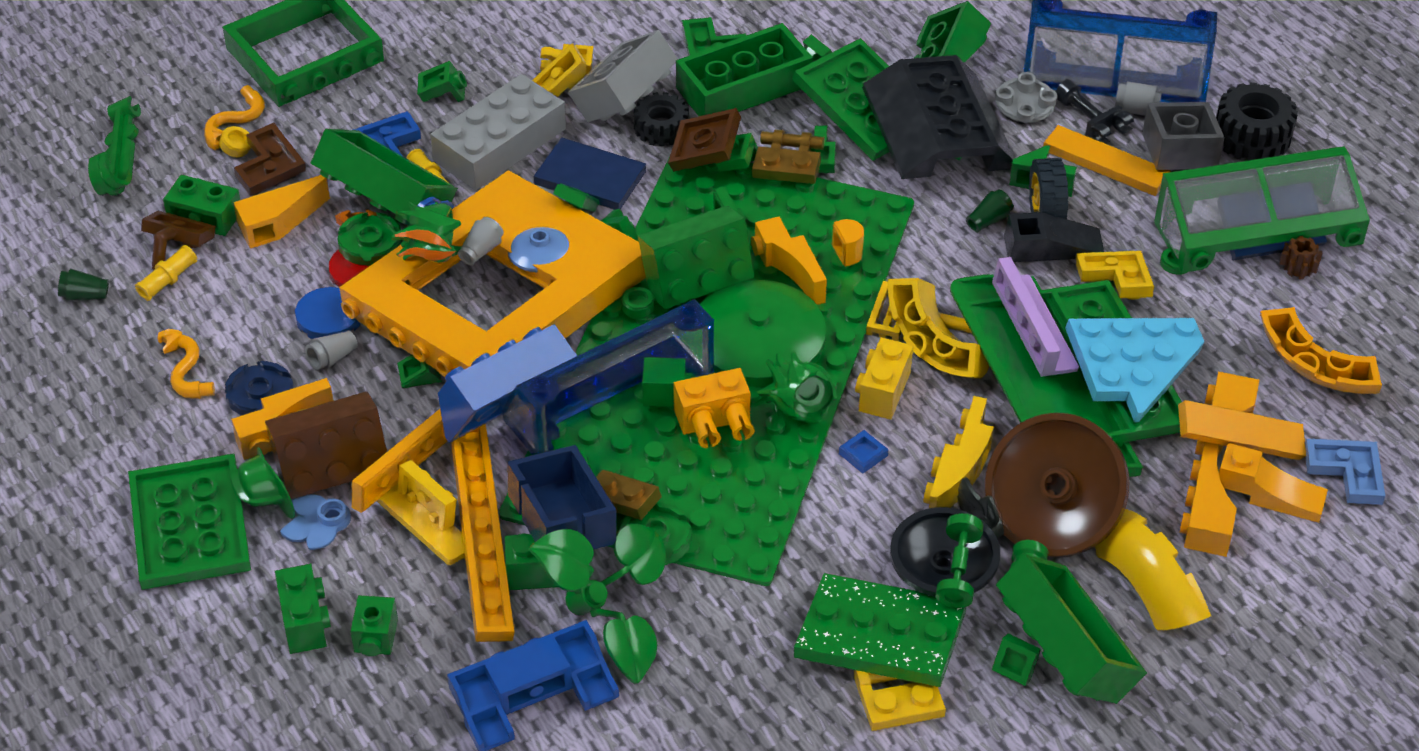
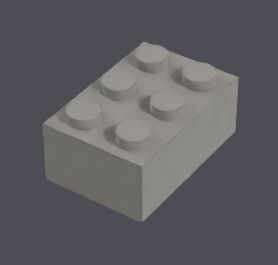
(623, 77)

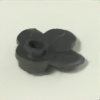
(980, 507)

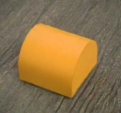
(848, 241)

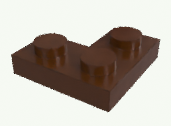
(275, 160)

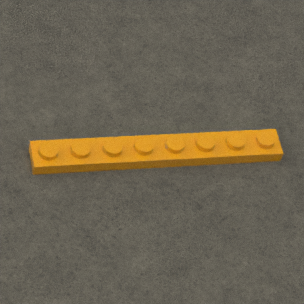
(482, 538)

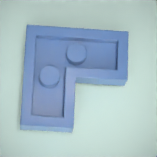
(1354, 461)

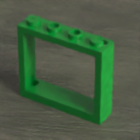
(316, 75)

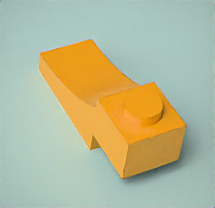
(789, 256)
(251, 429)
(1269, 487)

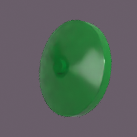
(758, 321)

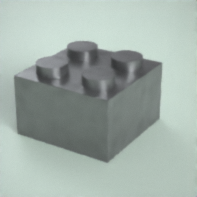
(1182, 135)

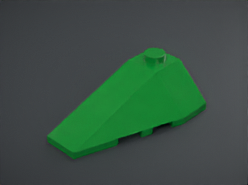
(953, 32)

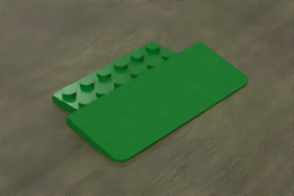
(1059, 393)

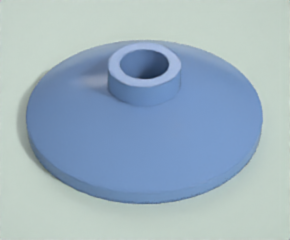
(537, 247)

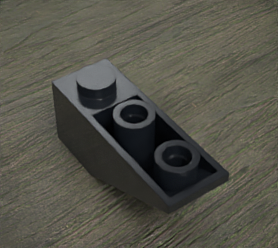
(1048, 237)

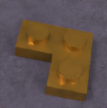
(628, 494)

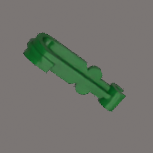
(114, 167)

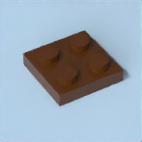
(704, 140)

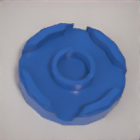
(321, 313)

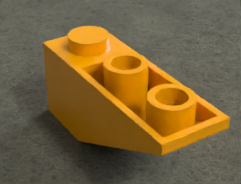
(279, 211)

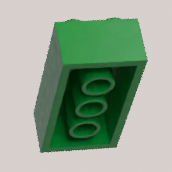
(742, 71)

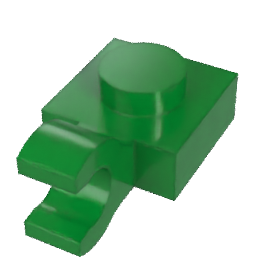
(828, 154)

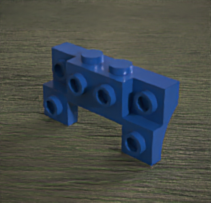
(527, 676)

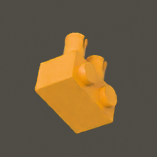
(714, 402)

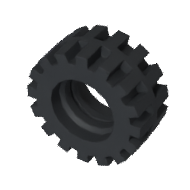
(659, 107)

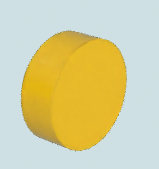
(234, 142)

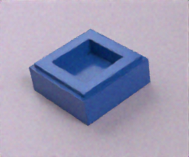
(863, 451)

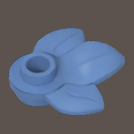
(315, 521)

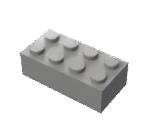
(498, 131)

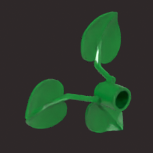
(566, 561)

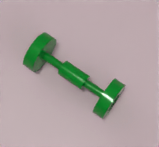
(956, 592)

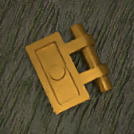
(788, 164)

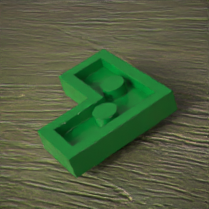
(700, 35)

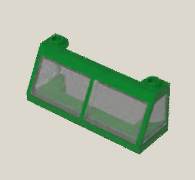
(1260, 205)

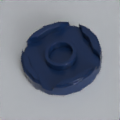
(270, 380)

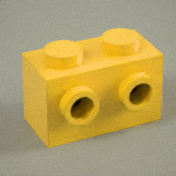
(885, 377)

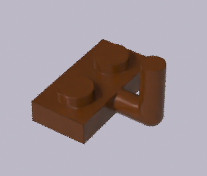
(173, 227)

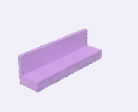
(1033, 320)

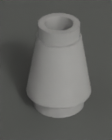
(481, 239)
(329, 349)

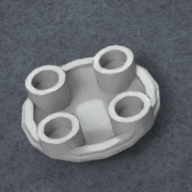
(1025, 98)

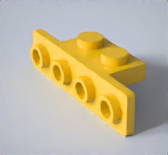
(425, 511)

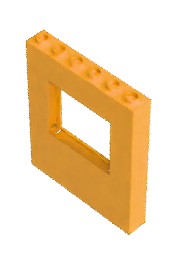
(576, 286)

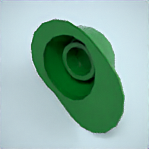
(260, 485)

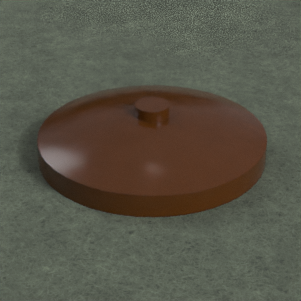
(1058, 483)

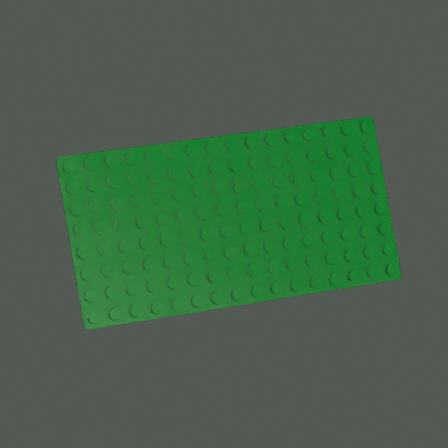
(749, 490)

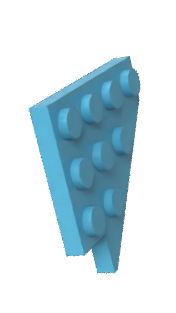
(1133, 357)

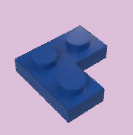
(393, 131)

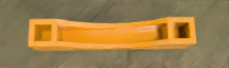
(1212, 512)

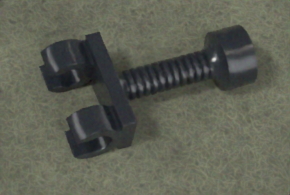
(1098, 126)

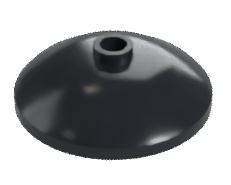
(923, 546)

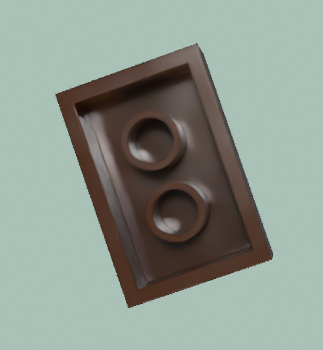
(326, 444)

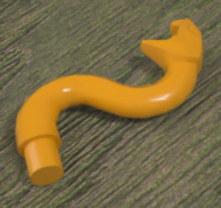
(257, 105)
(175, 340)

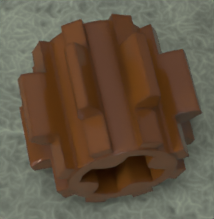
(1301, 257)

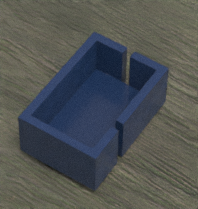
(561, 493)

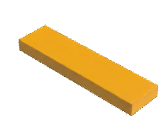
(1105, 160)
(1241, 428)
(384, 472)

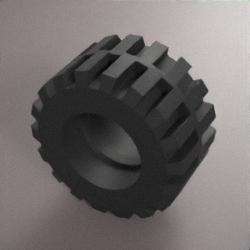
(1256, 121)

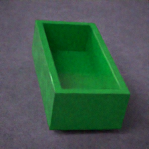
(377, 172)
(1070, 629)

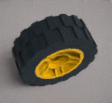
(1048, 187)

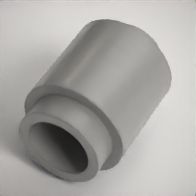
(1136, 96)

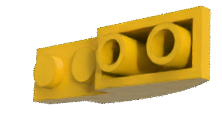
(962, 458)

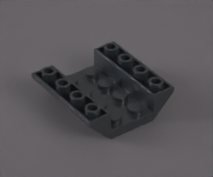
(935, 112)

